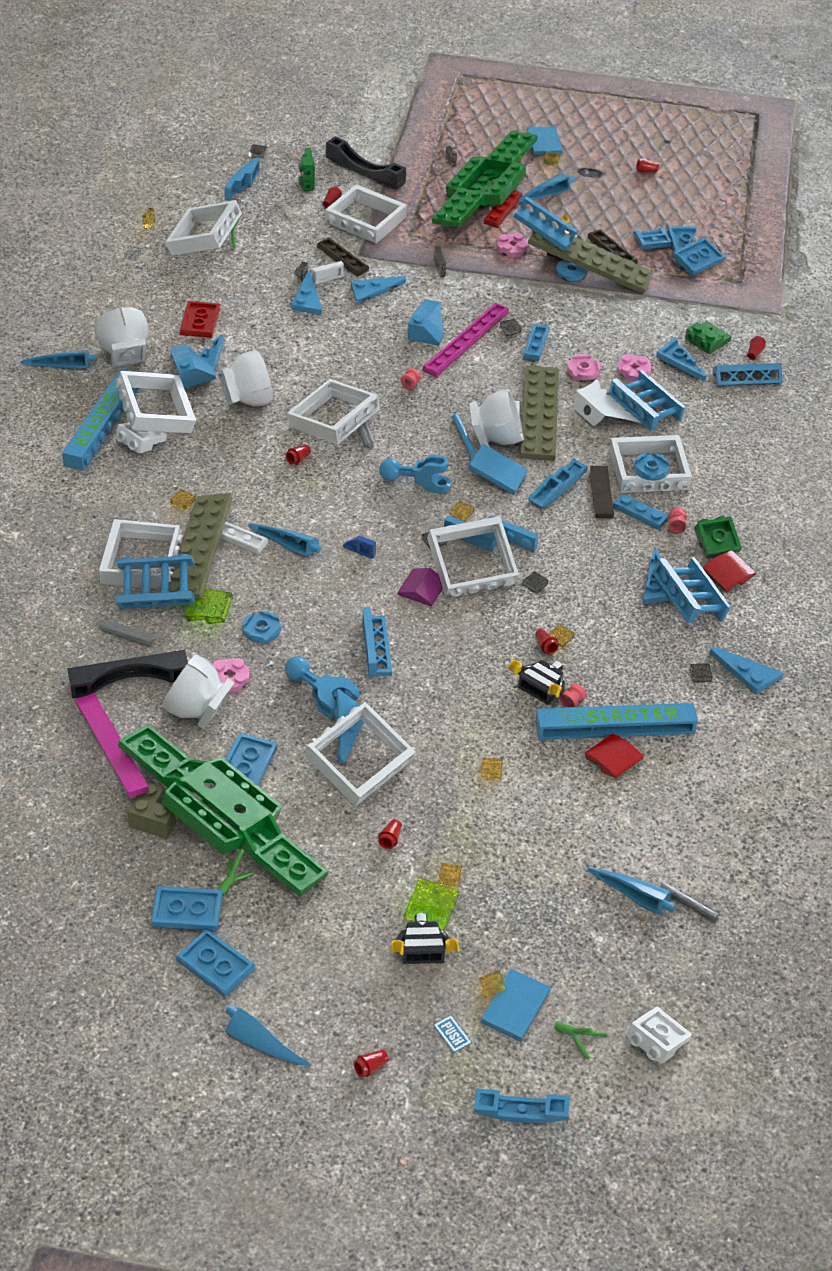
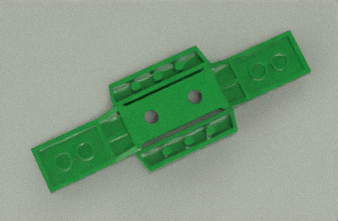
(500, 166)
(256, 826)

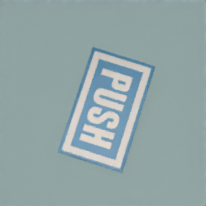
(452, 1033)

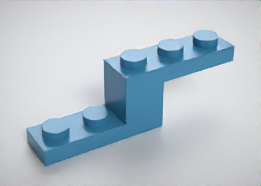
(515, 535)

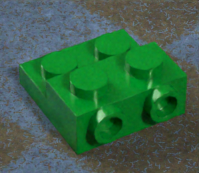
(307, 170)
(707, 336)
(717, 536)

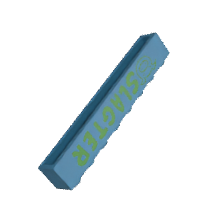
(95, 428)
(620, 720)

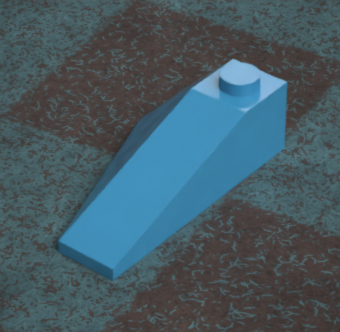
(426, 323)
(191, 367)

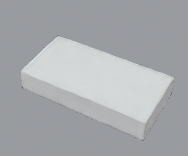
(328, 272)

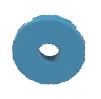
(570, 271)
(658, 472)
(261, 635)

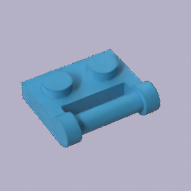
(652, 239)

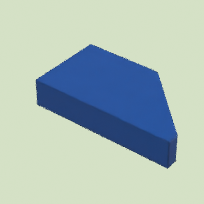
(362, 546)

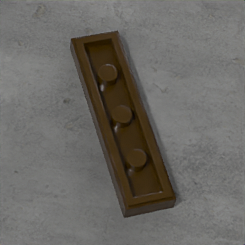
(603, 241)
(338, 254)
(601, 492)

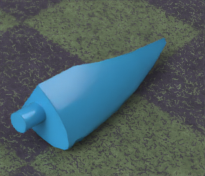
(550, 187)
(68, 359)
(292, 540)
(641, 892)
(252, 1033)

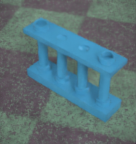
(642, 410)
(164, 597)
(684, 599)

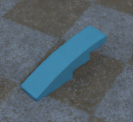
(243, 177)
(558, 484)

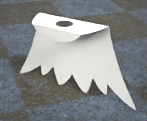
(600, 404)

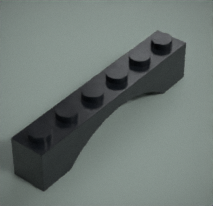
(342, 153)
(91, 678)

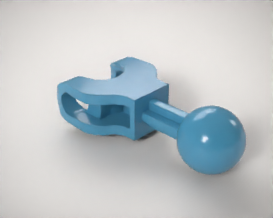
(424, 472)
(322, 688)

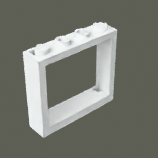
(396, 210)
(227, 216)
(367, 406)
(152, 422)
(649, 445)
(137, 530)
(466, 530)
(378, 726)

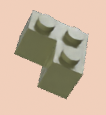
(149, 814)

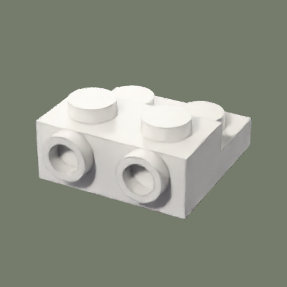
(138, 440)
(658, 1035)

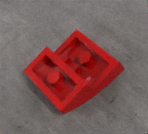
(728, 570)
(614, 755)

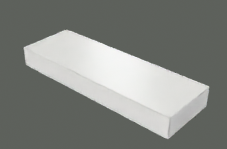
(243, 538)

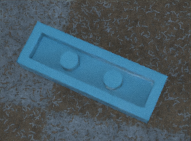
(536, 342)
(640, 511)

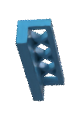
(544, 226)
(732, 370)
(372, 646)

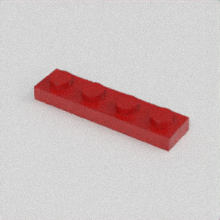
(500, 212)

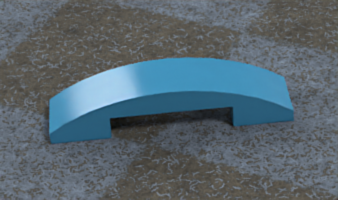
(521, 1109)

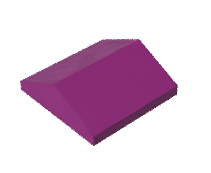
(421, 586)

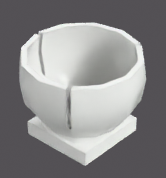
(123, 342)
(247, 381)
(497, 419)
(197, 692)

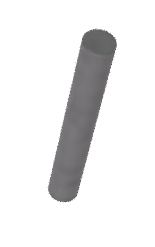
(690, 902)

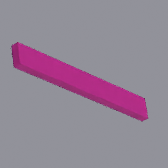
(465, 339)
(108, 740)

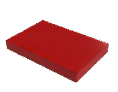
(200, 319)

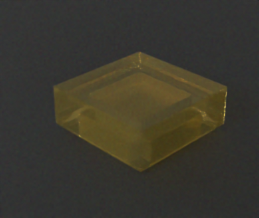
(552, 158)
(148, 218)
(183, 499)
(462, 510)
(562, 634)
(491, 768)
(450, 874)
(492, 983)

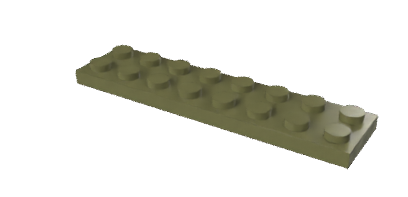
(598, 261)
(540, 413)
(202, 540)

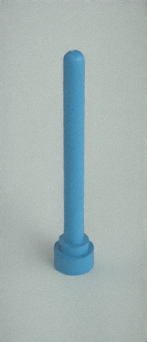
(465, 437)

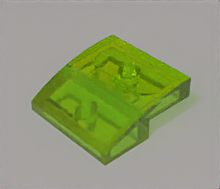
(212, 607)
(433, 900)

